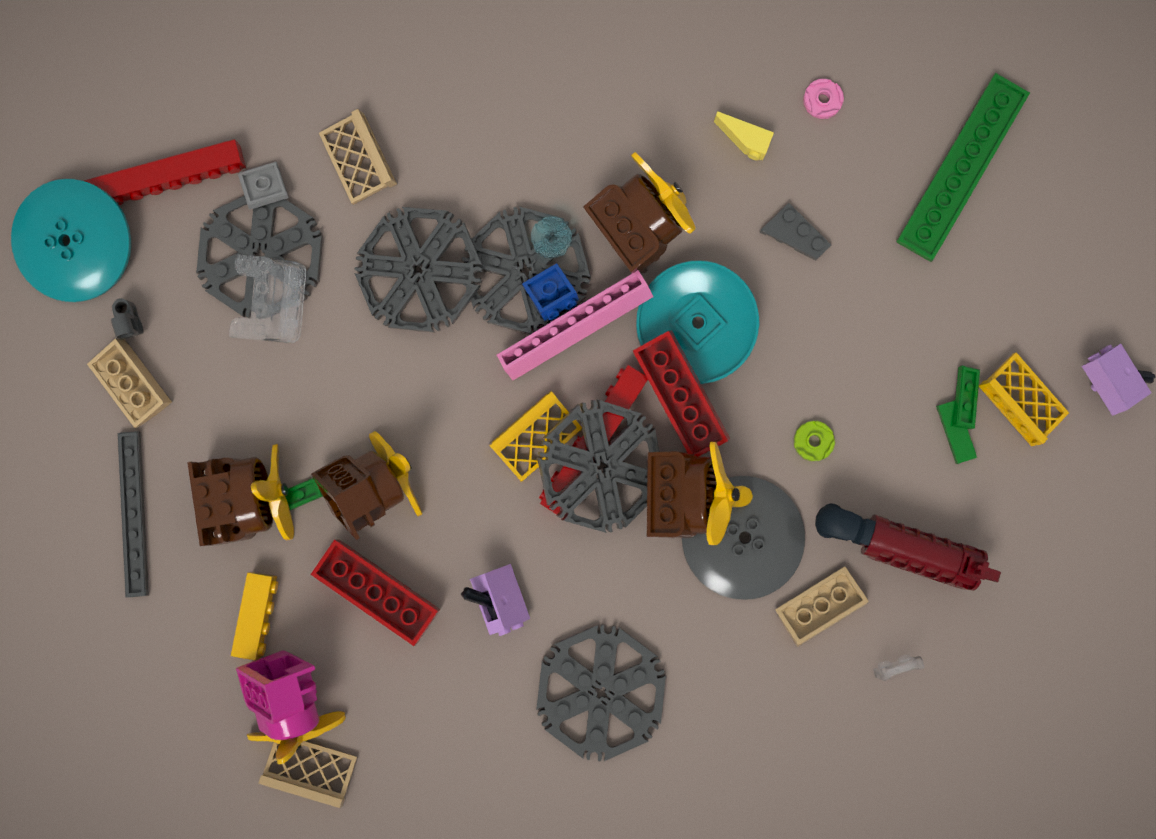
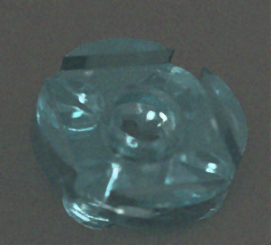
(543, 229)

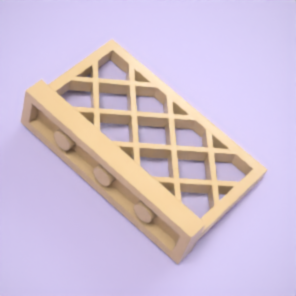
(370, 146)
(309, 790)

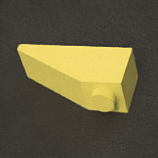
(746, 136)

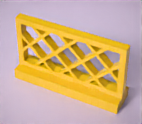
(1016, 413)
(522, 424)

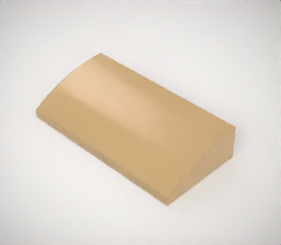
(129, 382)
(821, 606)

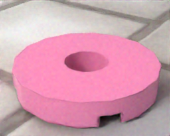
(817, 108)

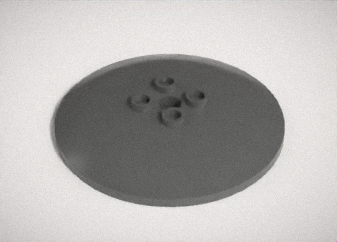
(768, 557)

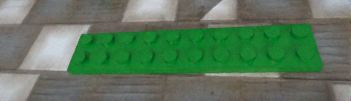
(963, 167)

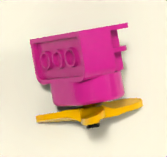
(284, 702)

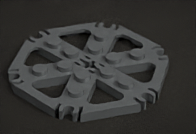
(263, 238)
(412, 256)
(507, 266)
(582, 460)
(583, 701)

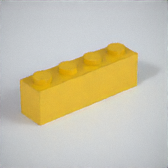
(254, 616)

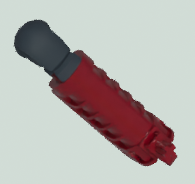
(908, 548)

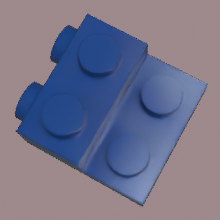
(551, 292)

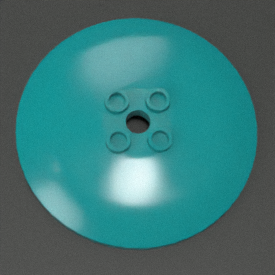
(97, 244)
(717, 297)

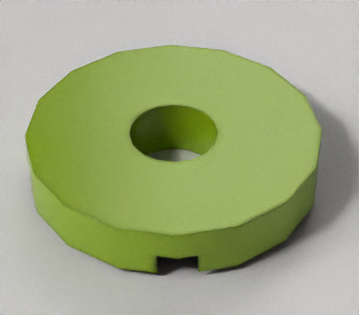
(825, 436)

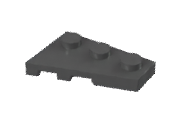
(795, 231)

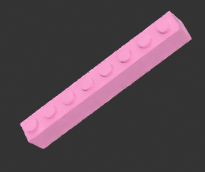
(575, 325)

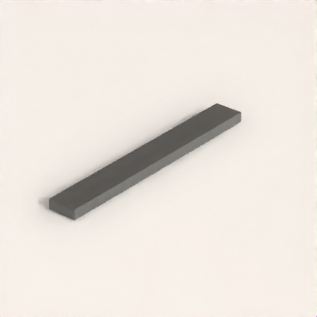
(133, 514)

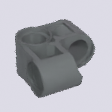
(128, 323)

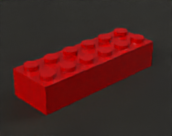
(681, 394)
(375, 592)

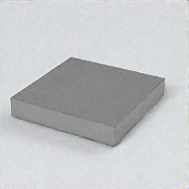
(262, 185)

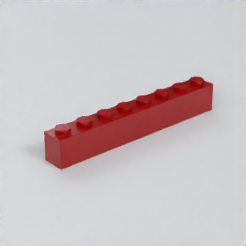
(172, 172)
(623, 394)

